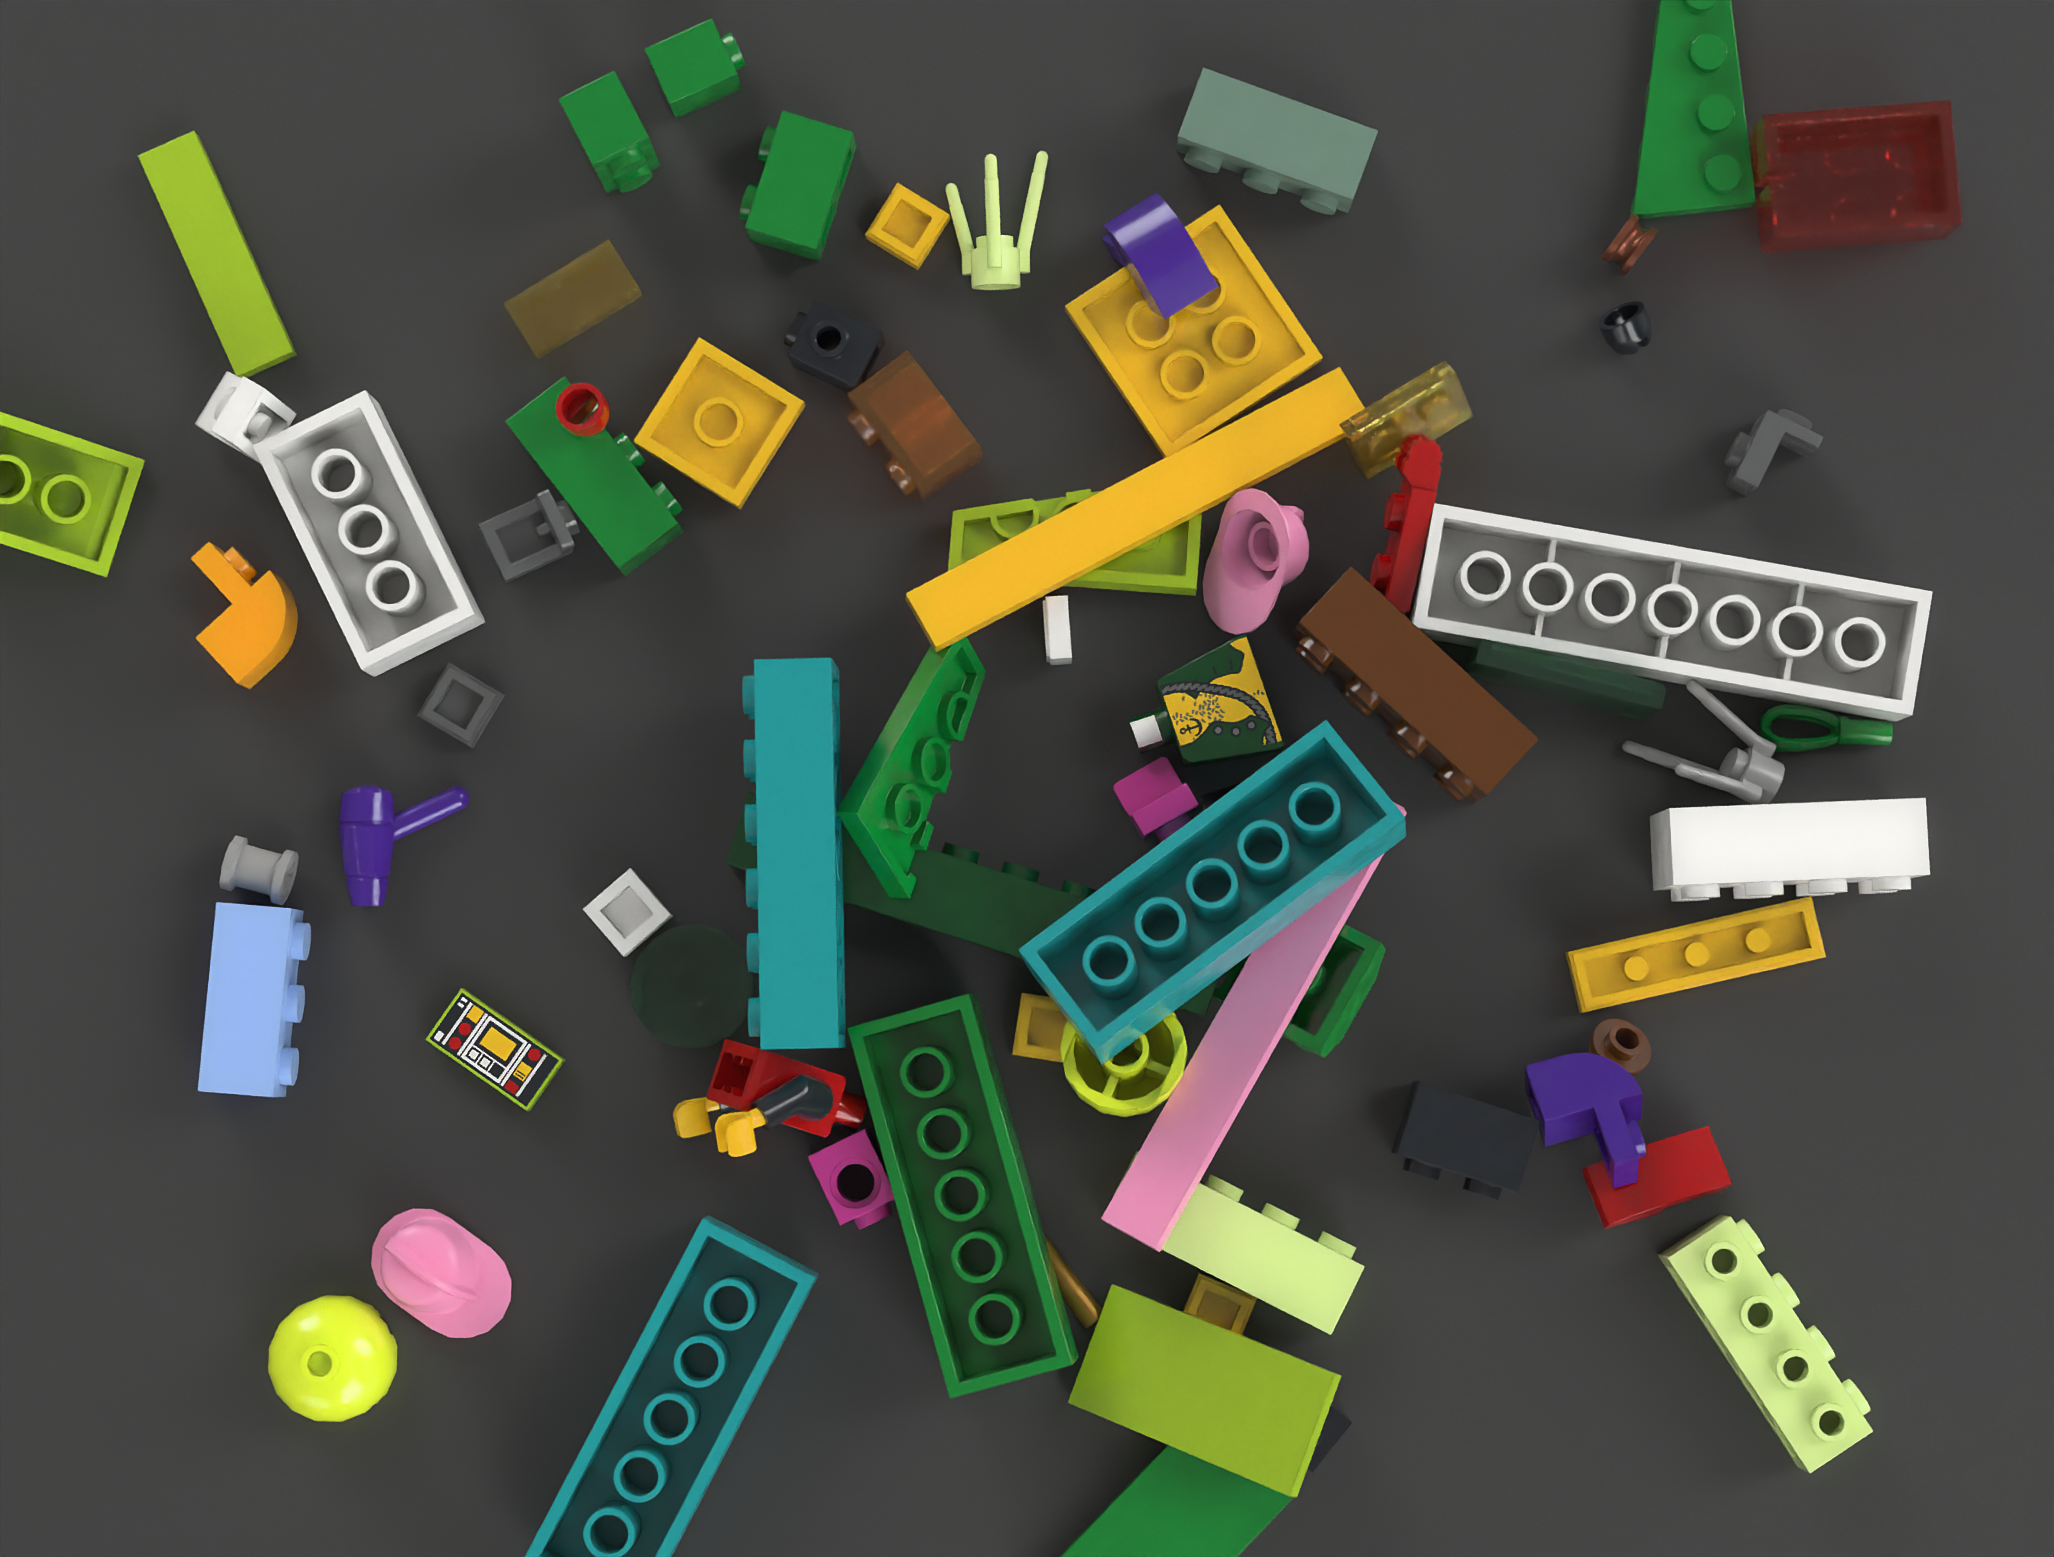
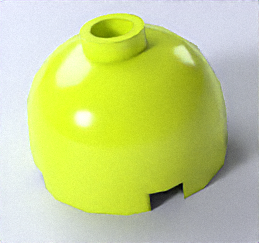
(1134, 1078)
(332, 1358)

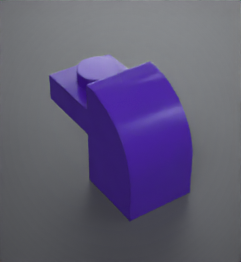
(1159, 256)
(1588, 1096)

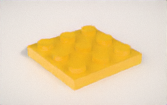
(1205, 360)

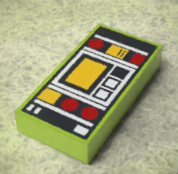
(495, 1049)

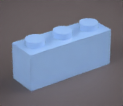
(253, 1000)

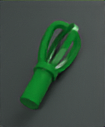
(1842, 729)

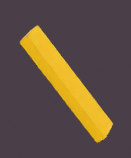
(1695, 954)

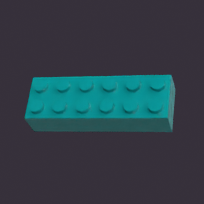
(797, 854)
(1214, 891)
(678, 1399)

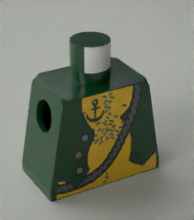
(1212, 710)

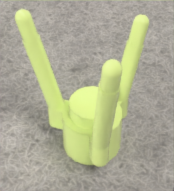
(995, 260)

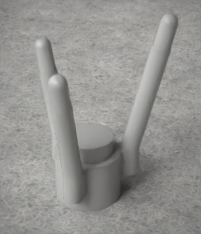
(1744, 773)

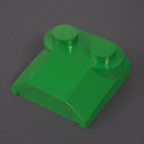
(1333, 994)

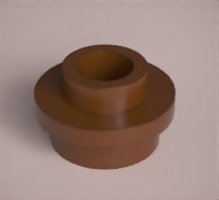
(1622, 1044)

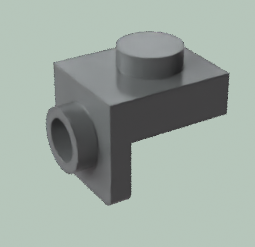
(1753, 452)
(530, 535)

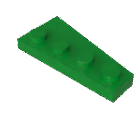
(1695, 118)
(910, 764)

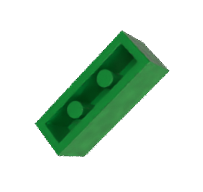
(600, 482)

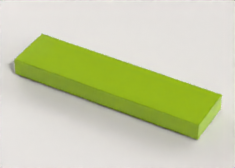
(217, 255)

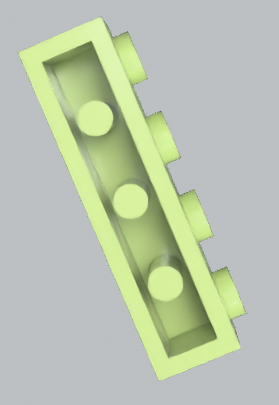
(1766, 1342)

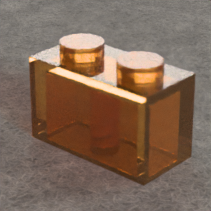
(913, 427)

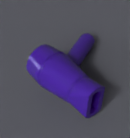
(372, 827)

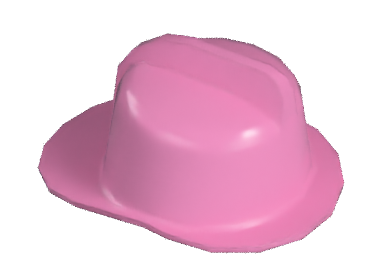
(1252, 557)
(441, 1273)

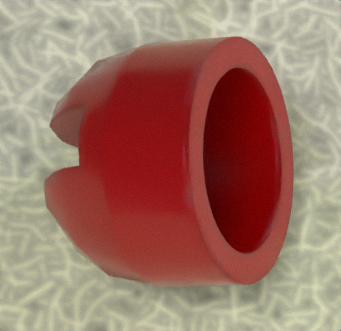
(575, 405)

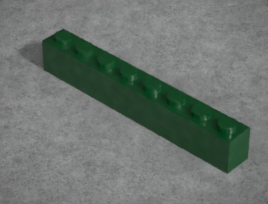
(958, 897)

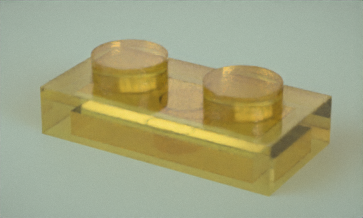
(1424, 405)

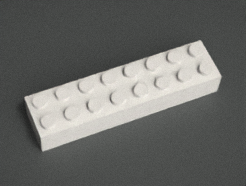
(1672, 612)

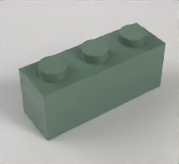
(1274, 142)

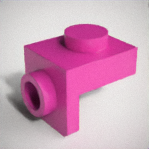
(1156, 799)

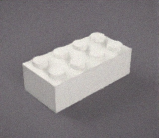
(369, 533)
(1789, 844)

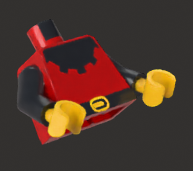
(769, 1093)

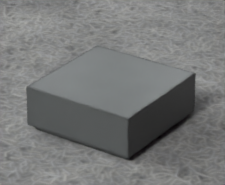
(460, 705)

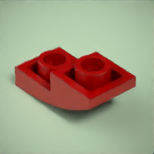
(1669, 1174)

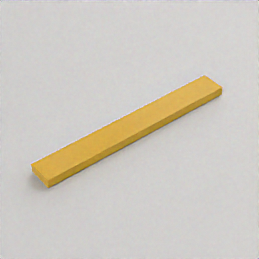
(1133, 510)

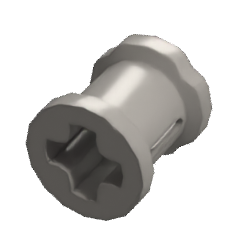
(258, 870)

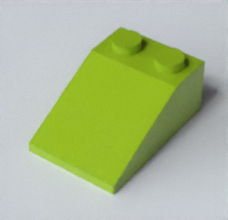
(63, 494)

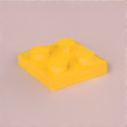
(719, 423)

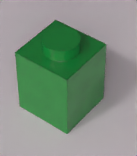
(696, 67)

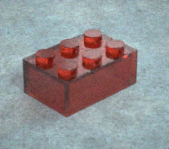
(1856, 176)

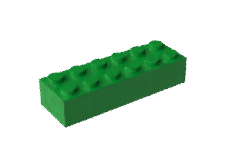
(963, 1195)

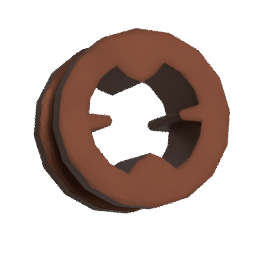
(1629, 244)

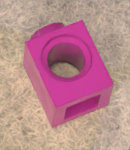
(828, 1167)

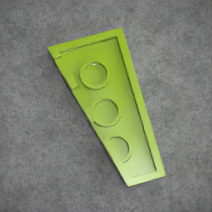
(1157, 566)

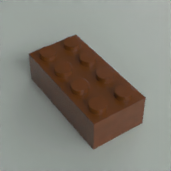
(1412, 687)

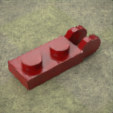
(1408, 520)

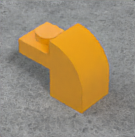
(258, 624)

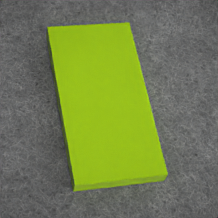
(1205, 1390)

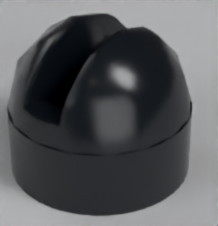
(1626, 327)

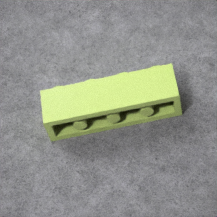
(1265, 1254)

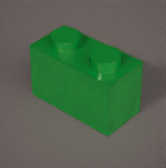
(611, 133)
(798, 185)

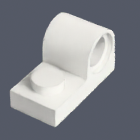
(243, 414)

